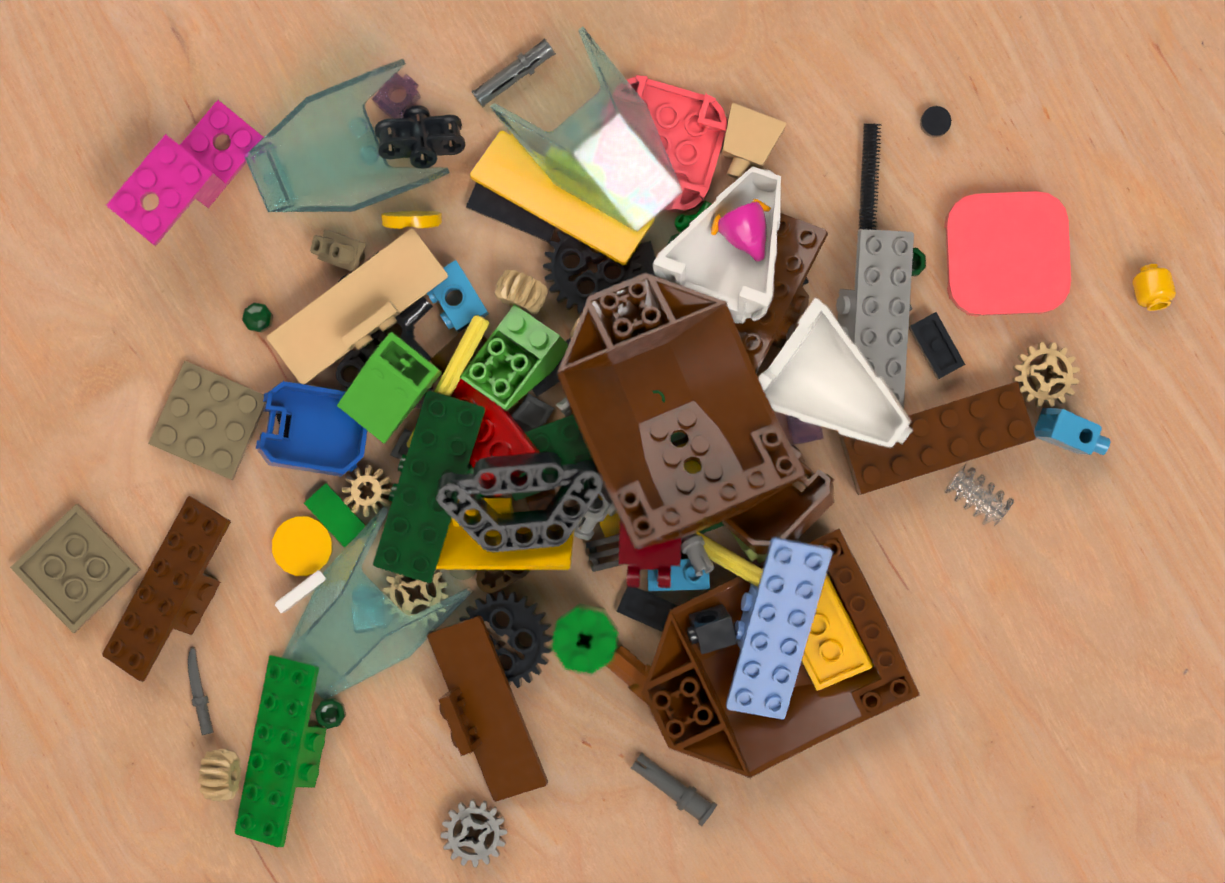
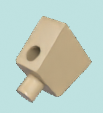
(749, 139)

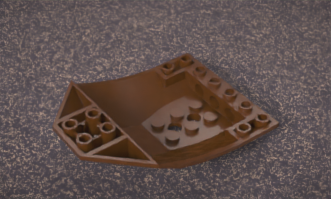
(687, 347)
(691, 688)

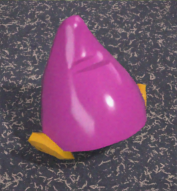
(745, 228)

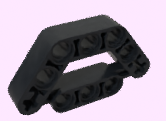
(507, 524)

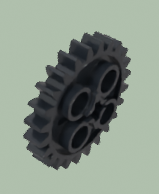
(560, 274)
(521, 620)

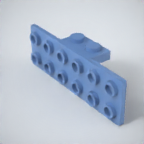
(776, 627)

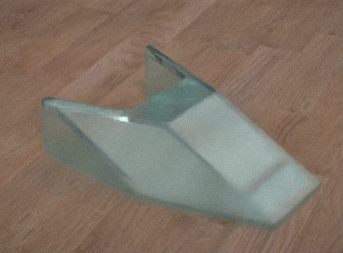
(605, 149)
(328, 153)
(354, 626)

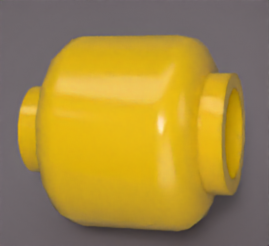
(1154, 287)

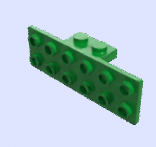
(282, 751)

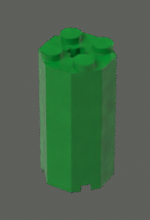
(580, 656)

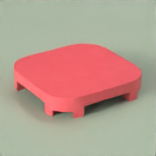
(692, 135)
(1008, 253)

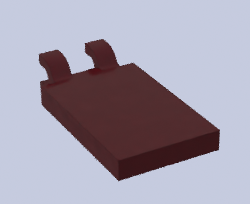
(653, 557)

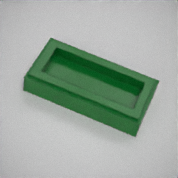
(335, 514)

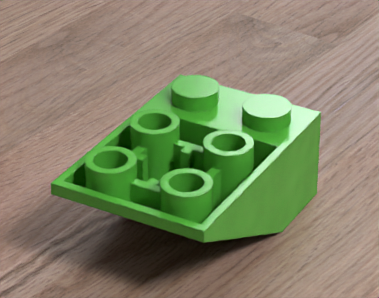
(515, 358)
(388, 387)

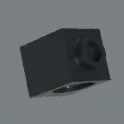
(711, 629)

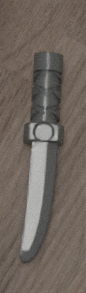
(199, 700)

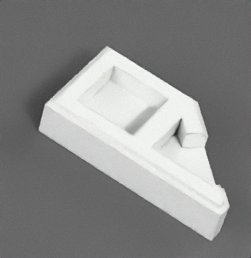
(300, 592)

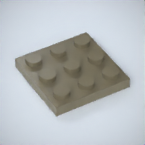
(208, 420)
(75, 568)

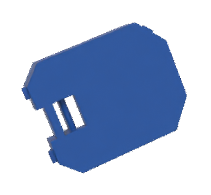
(319, 432)

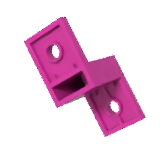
(184, 173)

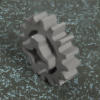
(480, 845)

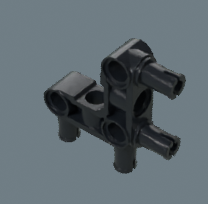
(405, 319)

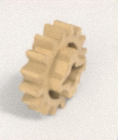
(1049, 361)
(409, 605)

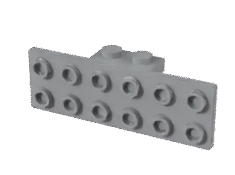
(879, 306)

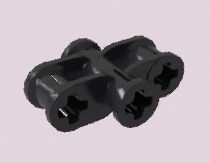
(413, 137)

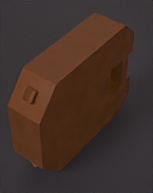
(785, 513)

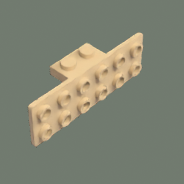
(357, 307)

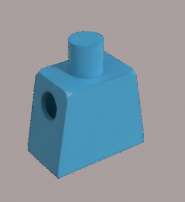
(1070, 432)

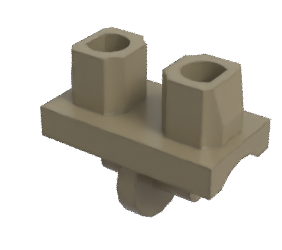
(338, 250)

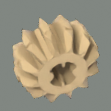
(521, 290)
(357, 493)
(219, 775)

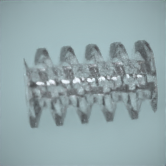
(979, 495)

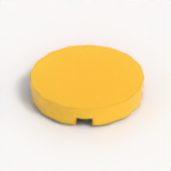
(417, 219)
(302, 546)

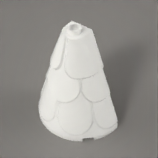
(716, 266)
(832, 384)

